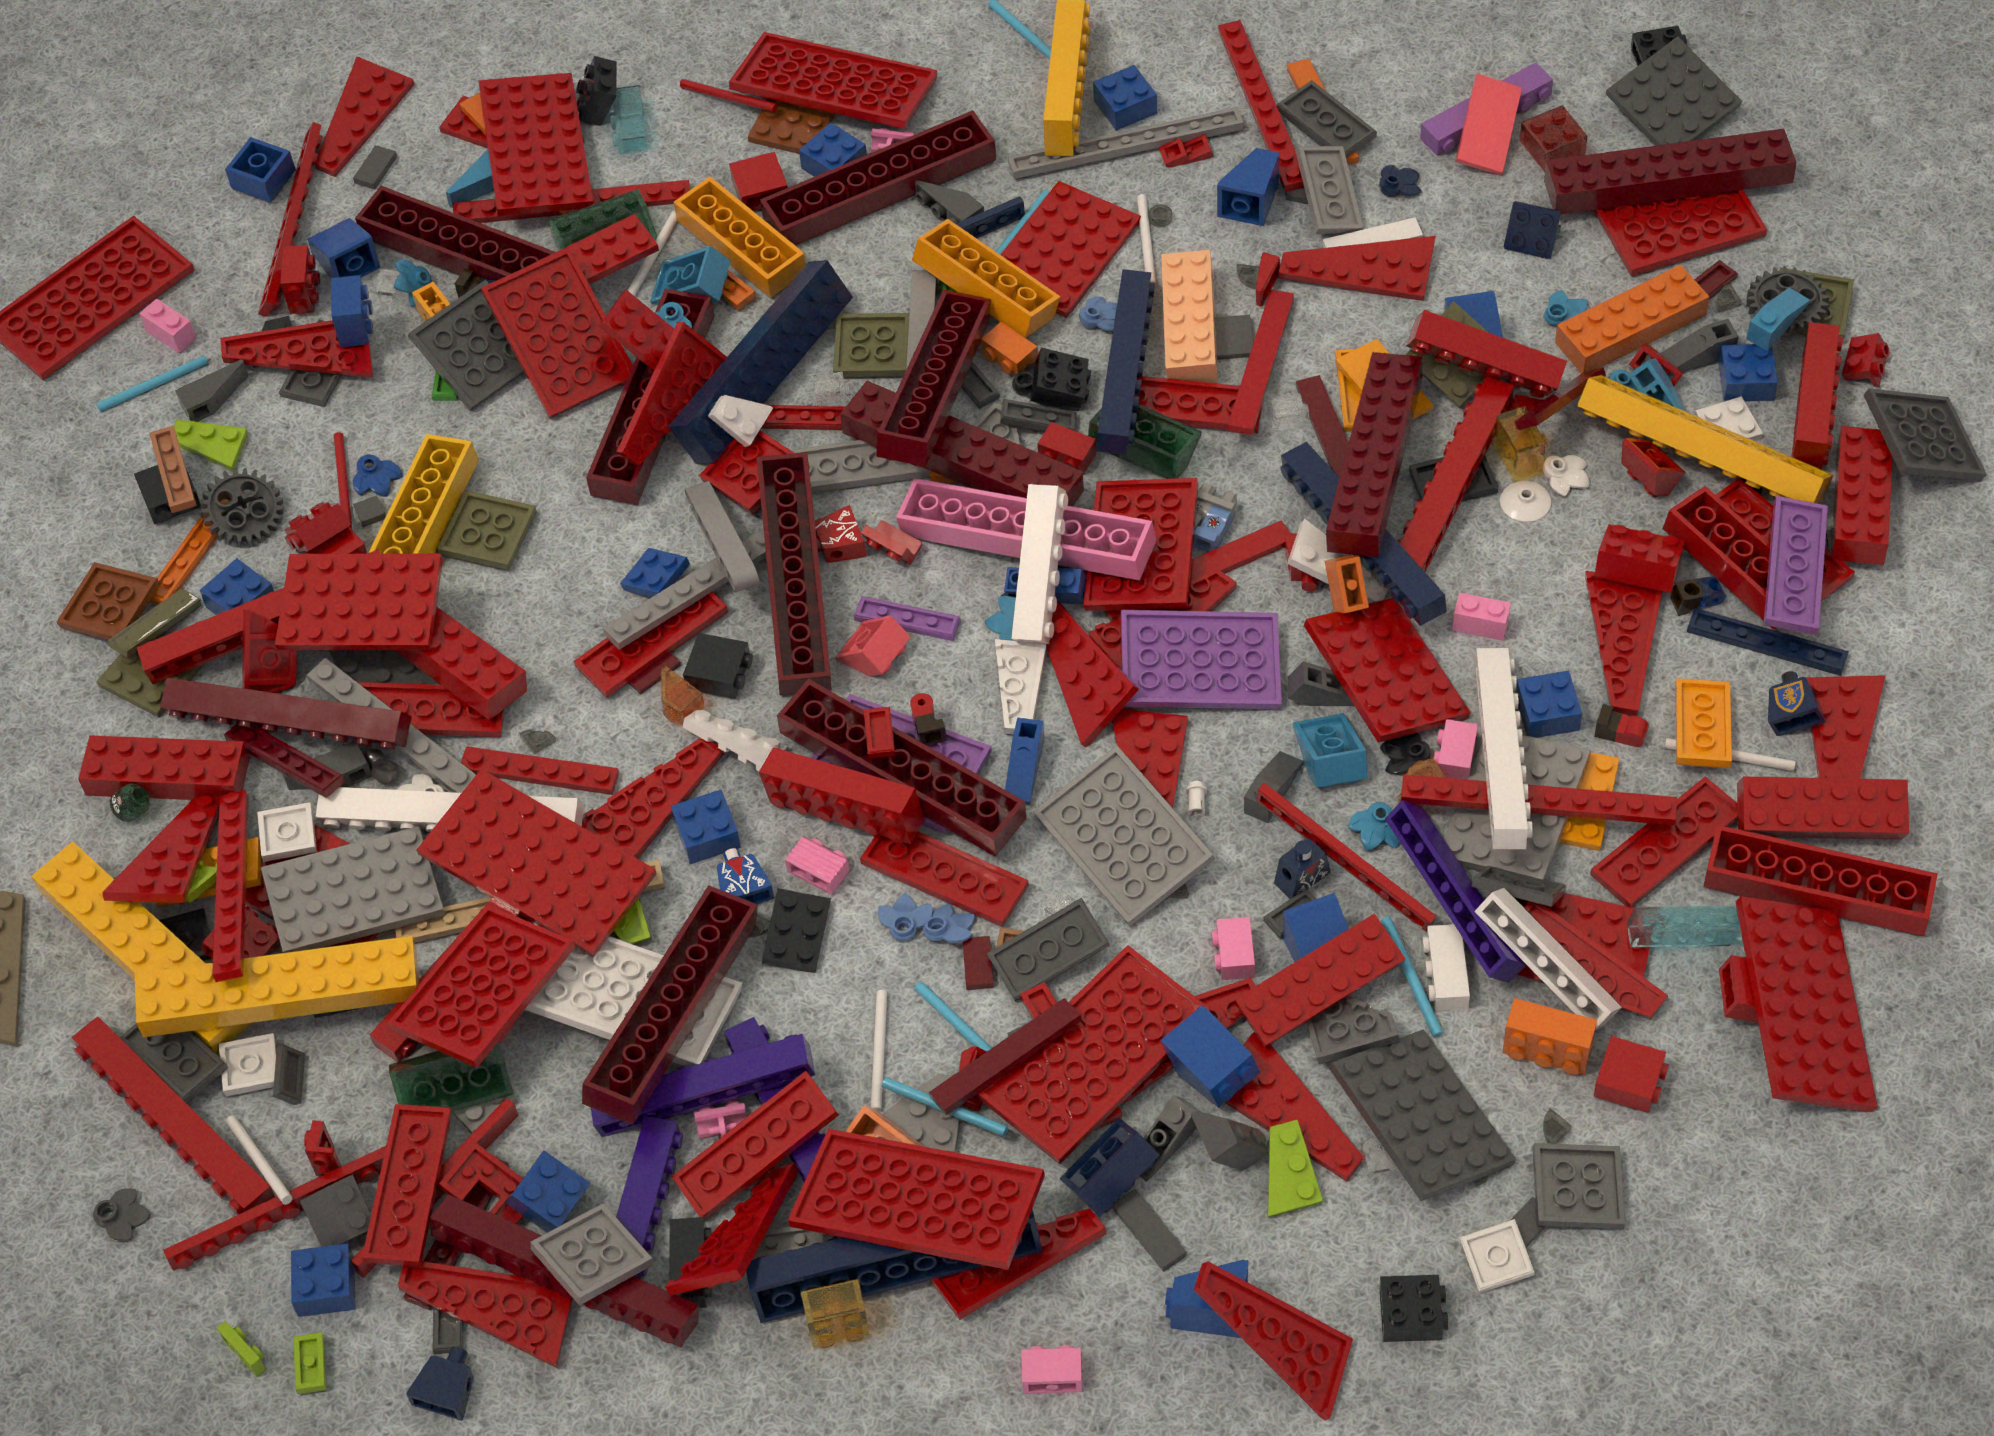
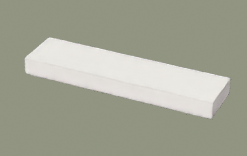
(1393, 231)

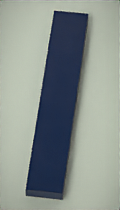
(1767, 641)

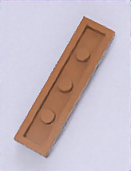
(172, 469)

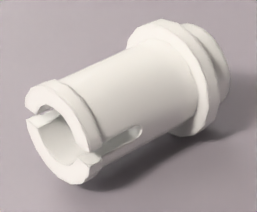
(1196, 798)

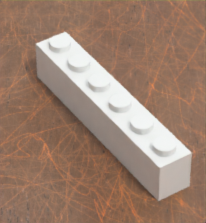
(1039, 564)
(1547, 957)

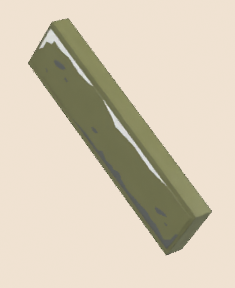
(154, 622)

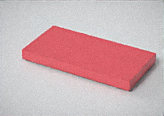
(1488, 124)

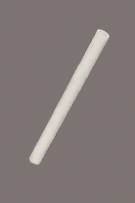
(1146, 236)
(649, 260)
(1750, 758)
(879, 1050)
(259, 1160)

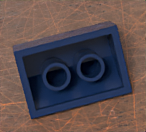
(1109, 1167)

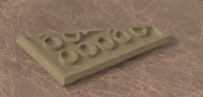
(11, 946)

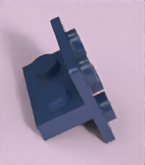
(1532, 229)

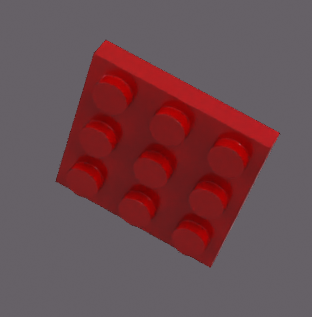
(737, 471)

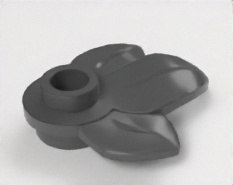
(125, 1214)

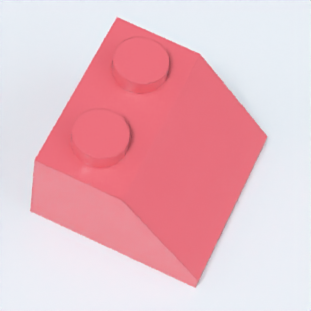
(874, 646)

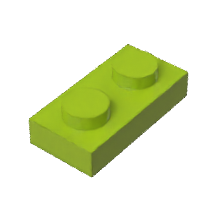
(235, 1340)
(309, 1363)

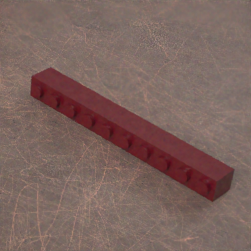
(286, 712)
(509, 1247)

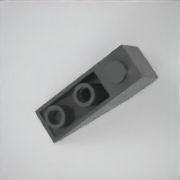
(947, 202)
(1701, 346)
(210, 392)
(345, 760)
(1170, 1132)

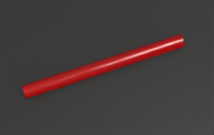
(728, 95)
(342, 475)

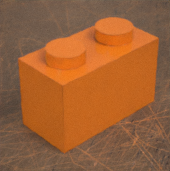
(1008, 349)
(1346, 584)

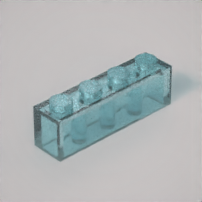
(1684, 926)

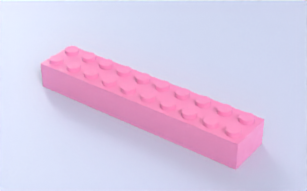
(996, 525)

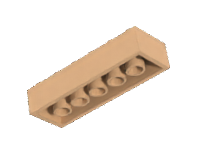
(1189, 316)

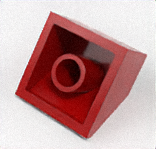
(1650, 466)

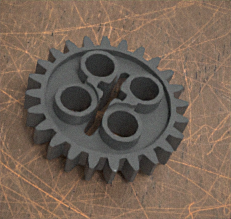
(1771, 285)
(232, 489)

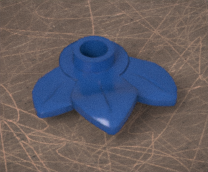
(376, 478)

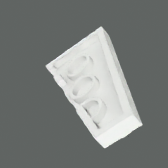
(1310, 553)
(1019, 679)
(731, 737)

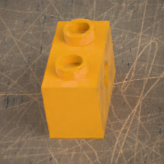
(429, 300)

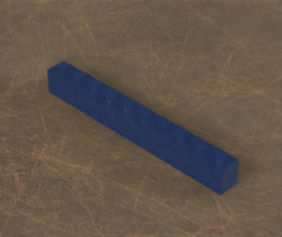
(1124, 362)
(1394, 566)

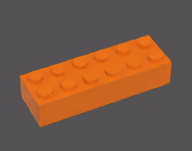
(1632, 319)

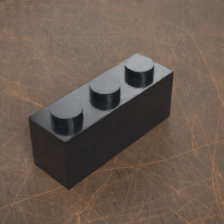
(684, 1241)

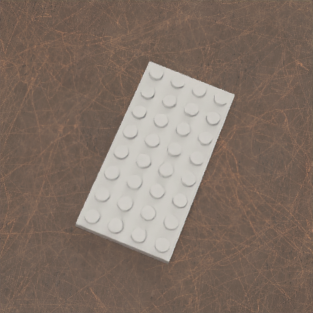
(602, 988)

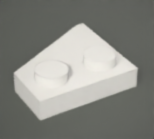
(740, 417)

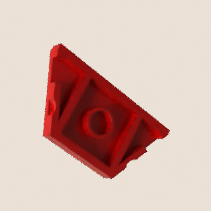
(263, 664)

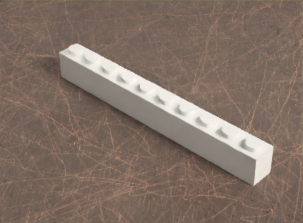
(1501, 749)
(408, 808)

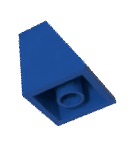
(1249, 188)
(344, 250)
(1481, 308)
(1312, 925)
(1209, 1057)
(1191, 1312)

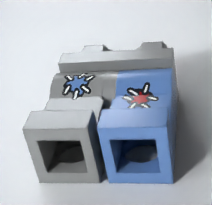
(1213, 517)

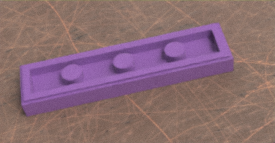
(909, 618)

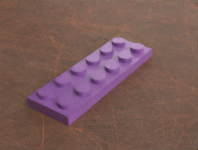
(1796, 565)

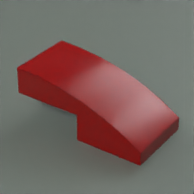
(1180, 153)

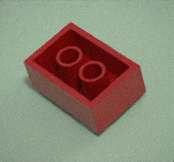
(1639, 558)

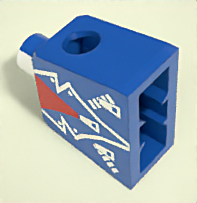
(744, 877)

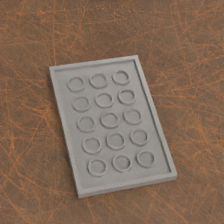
(1470, 830)
(1124, 835)
(351, 891)

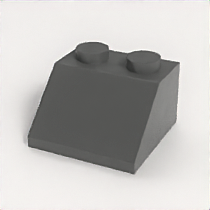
(1230, 1141)
(337, 1212)

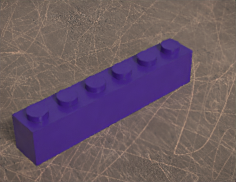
(648, 1180)

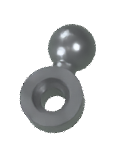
(382, 770)

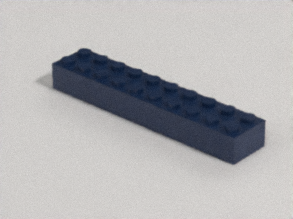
(763, 356)
(780, 1278)

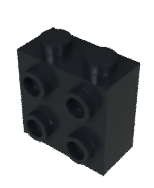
(1648, 42)
(597, 90)
(1060, 380)
(155, 497)
(718, 665)
(1412, 1308)

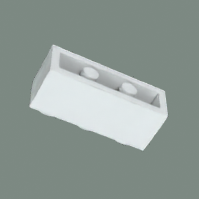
(1446, 968)

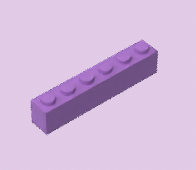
(1445, 129)

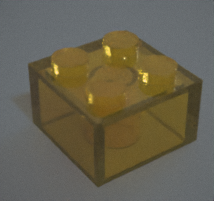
(1519, 449)
(835, 1314)

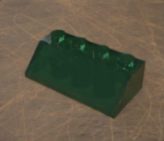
(589, 220)
(1158, 443)
(450, 1083)

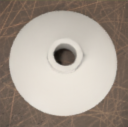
(1522, 508)

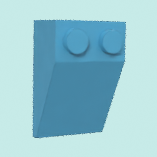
(695, 272)
(1331, 750)

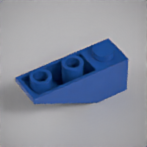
(1070, 586)
(1025, 757)

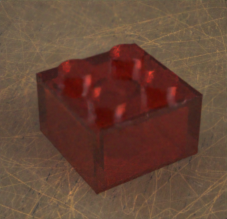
(1553, 136)

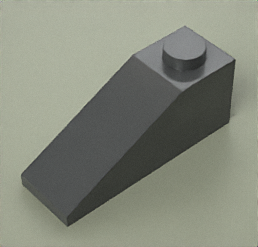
(1316, 687)
(1279, 776)

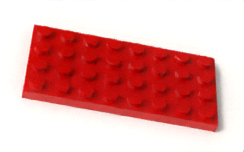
(833, 80)
(535, 144)
(90, 296)
(536, 862)
(1805, 1005)
(1099, 1062)
(917, 1198)

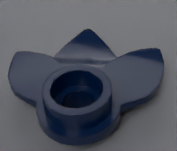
(1399, 181)

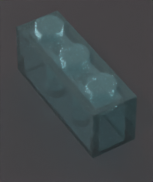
(628, 121)

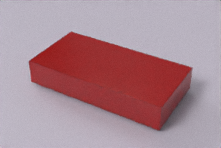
(879, 732)

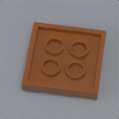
(789, 126)
(107, 601)

